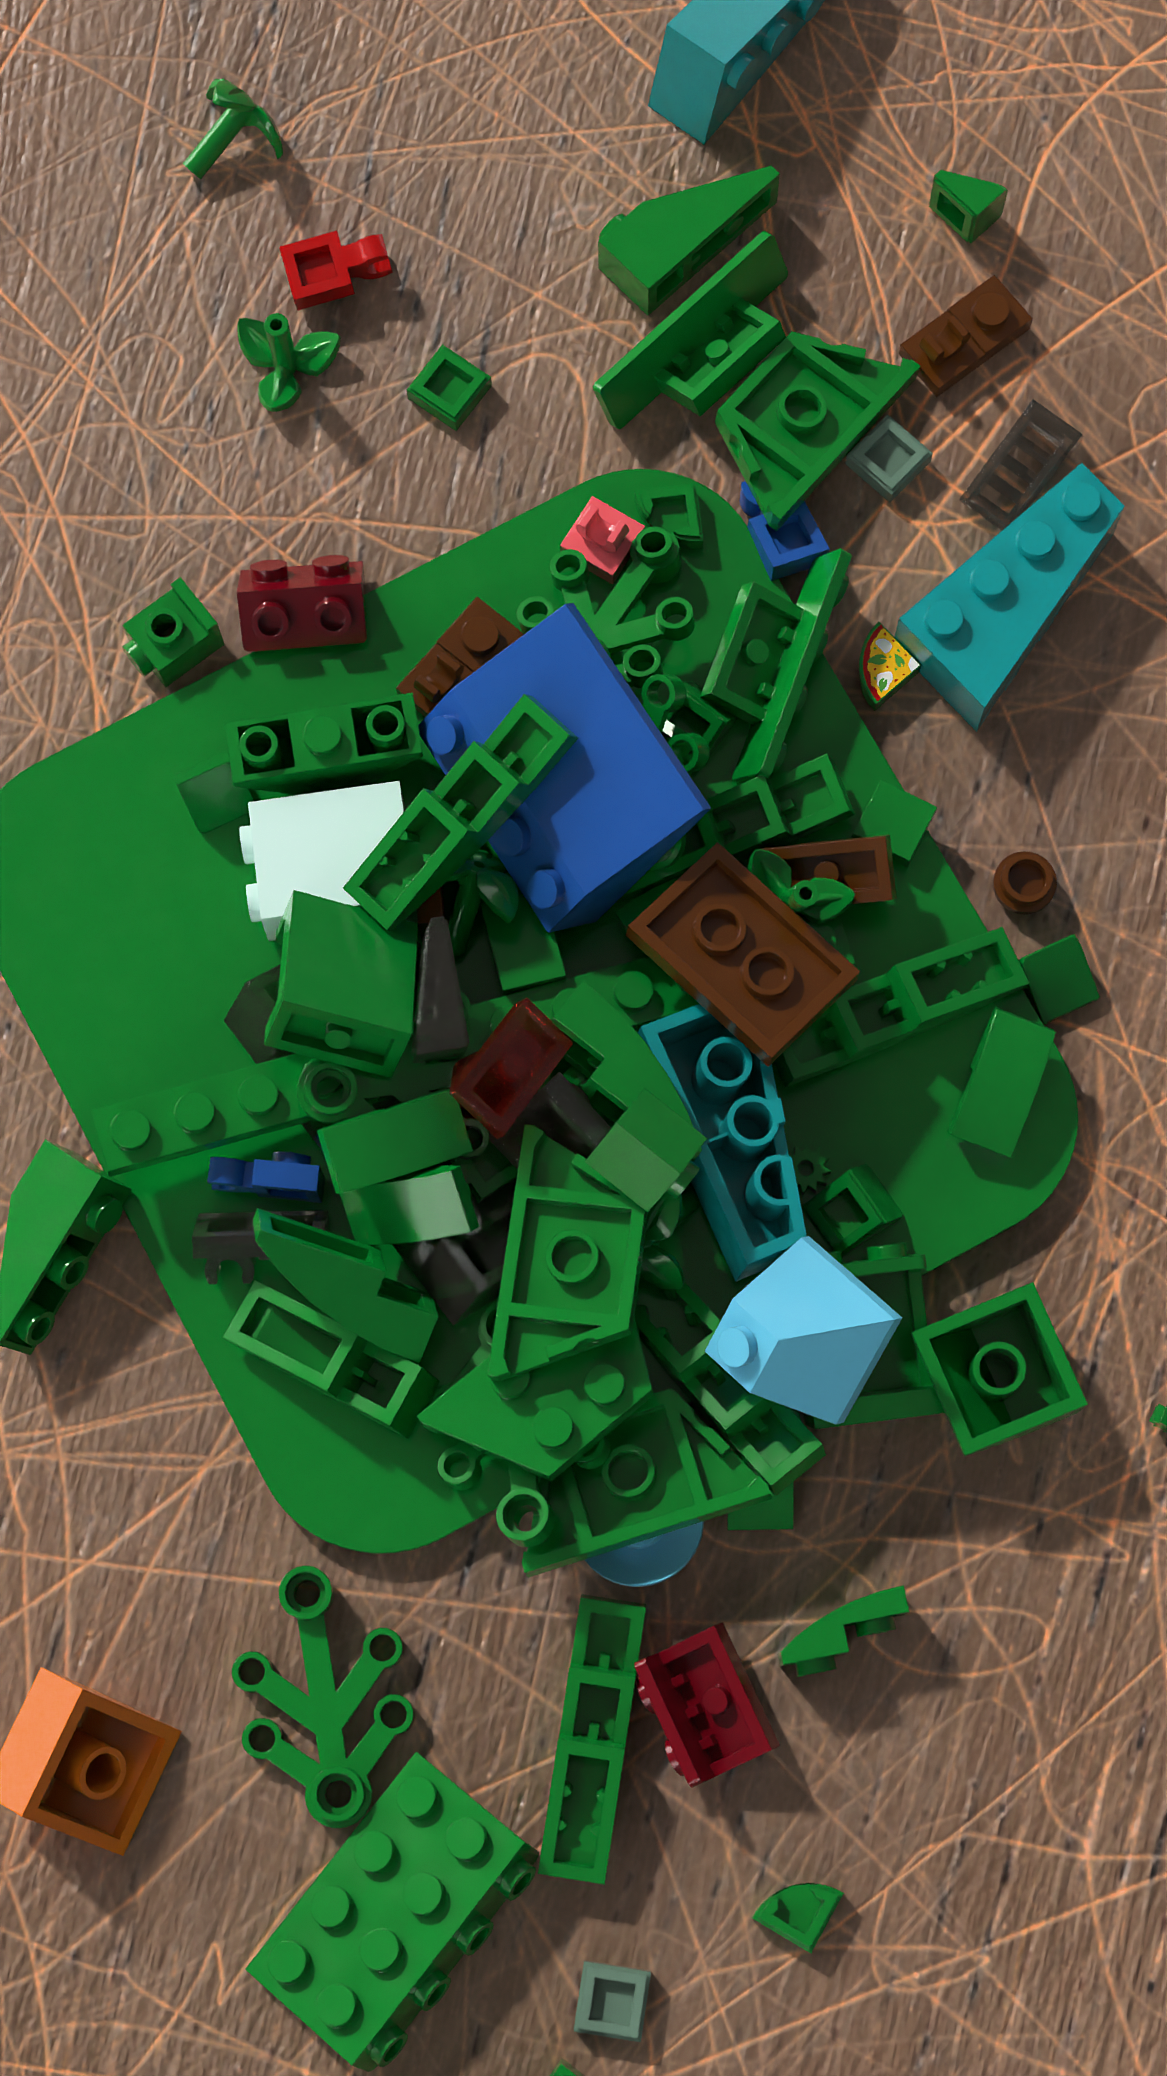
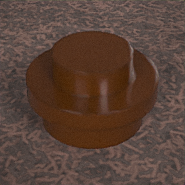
(1024, 882)

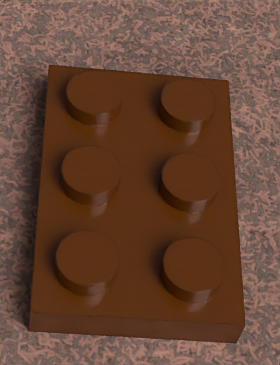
(742, 954)

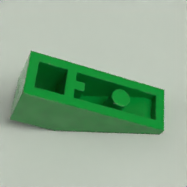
(680, 233)

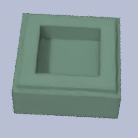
(888, 458)
(612, 2001)

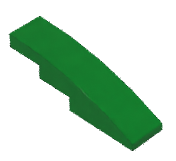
(461, 813)
(761, 816)
(905, 1004)
(762, 1432)
(592, 1739)

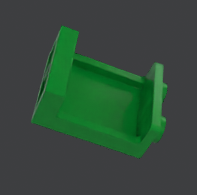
(343, 985)
(899, 1381)

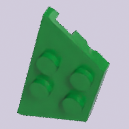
(804, 416)
(566, 1261)
(547, 1413)
(657, 1479)

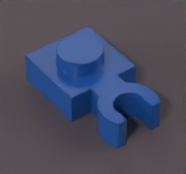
(788, 548)
(284, 1177)

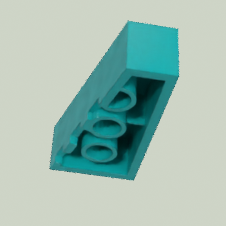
(718, 54)
(1005, 597)
(745, 1162)

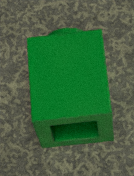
(648, 1152)

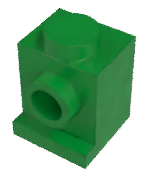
(191, 643)

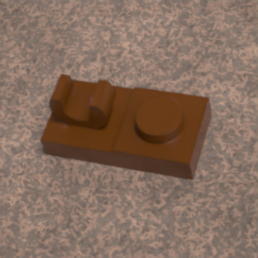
(966, 335)
(459, 652)
(858, 863)

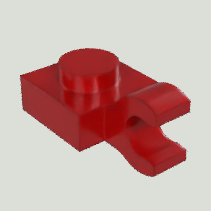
(323, 268)

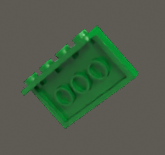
(394, 1915)

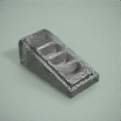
(1047, 425)
(439, 1012)

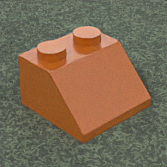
(82, 1762)

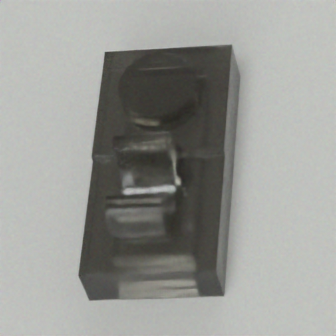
(233, 1238)

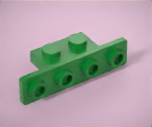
(703, 342)
(768, 658)

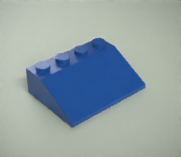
(608, 800)

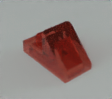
(509, 1067)

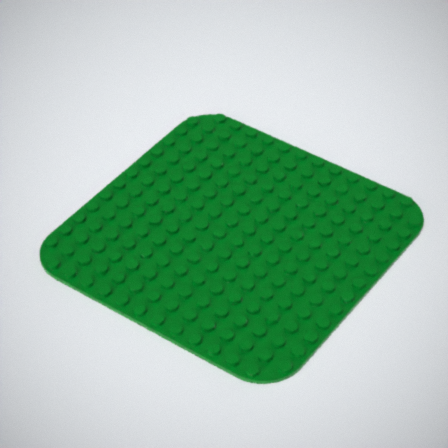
(139, 936)

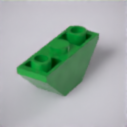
(324, 746)

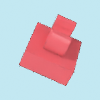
(603, 538)

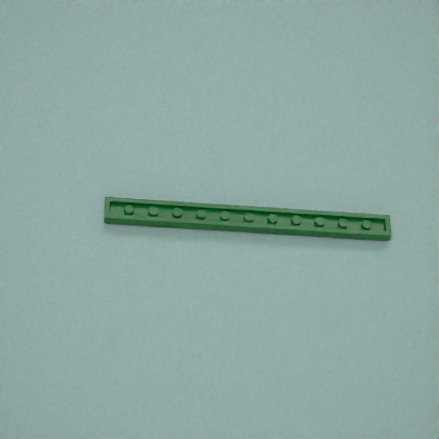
(265, 1094)

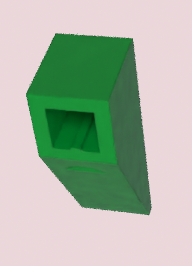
(50, 1235)

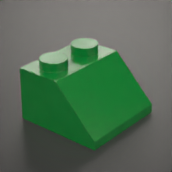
(999, 1370)

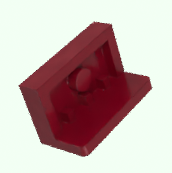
(302, 604)
(704, 1705)

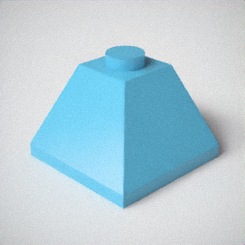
(804, 1333)

